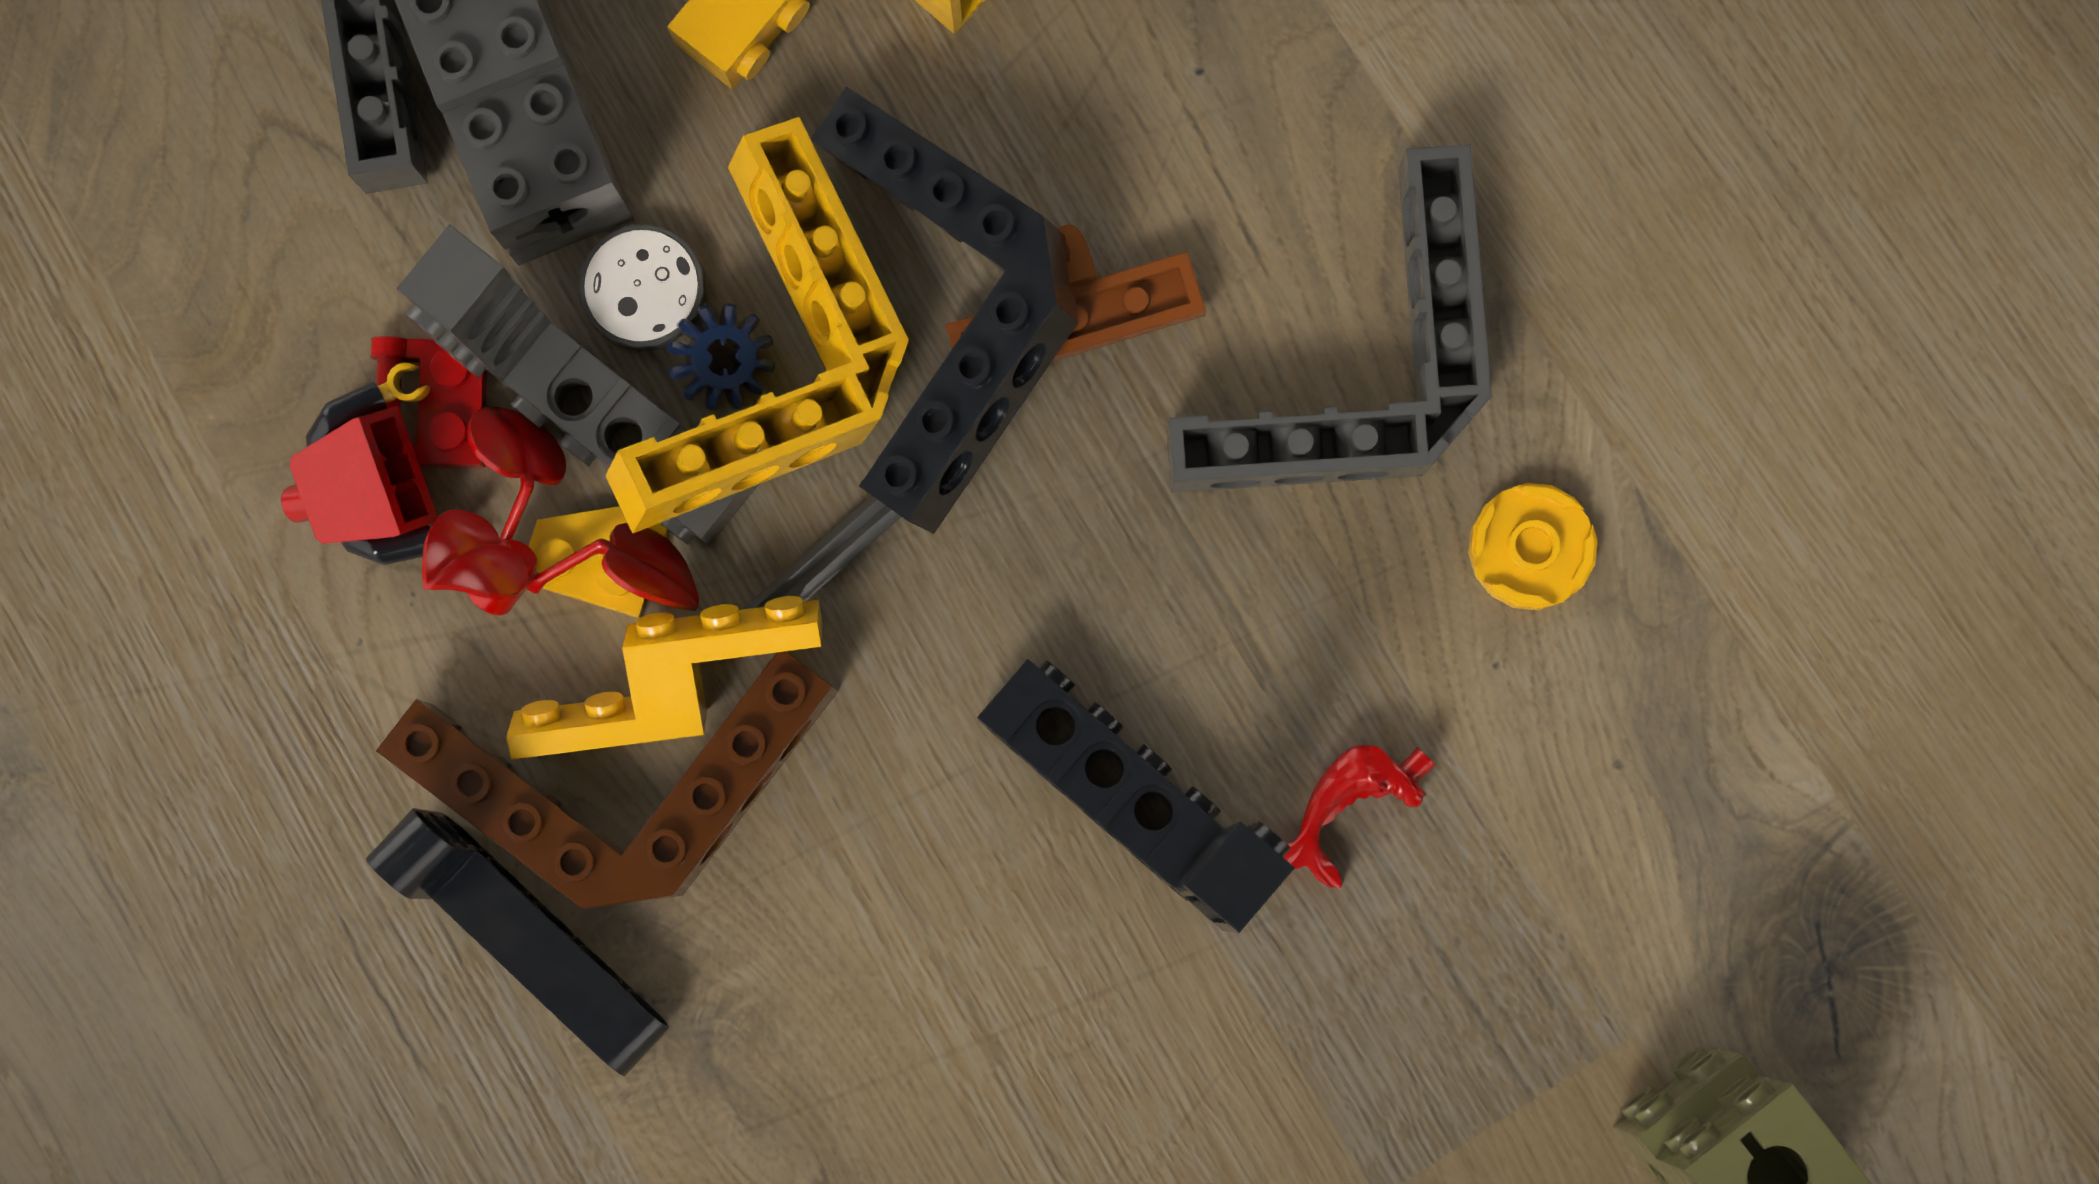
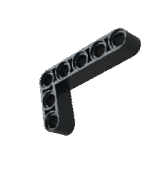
(442, 862)

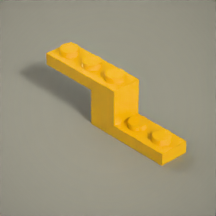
(664, 677)

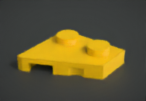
(564, 535)

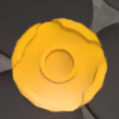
(1532, 546)

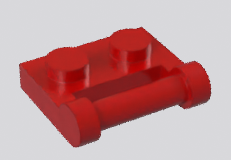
(448, 406)

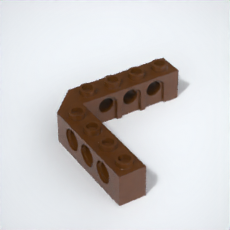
(677, 836)

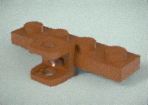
(1119, 303)

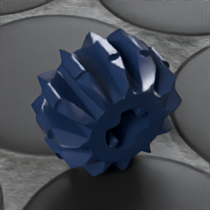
(742, 355)

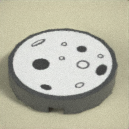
(641, 286)

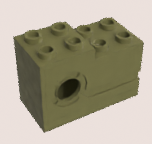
(1732, 1128)

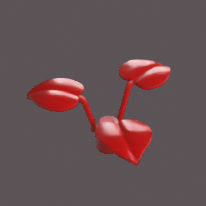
(495, 571)

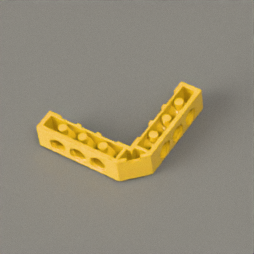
(843, 315)

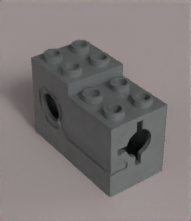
(517, 121)

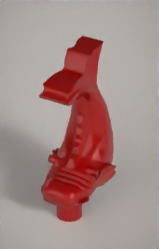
(1354, 775)

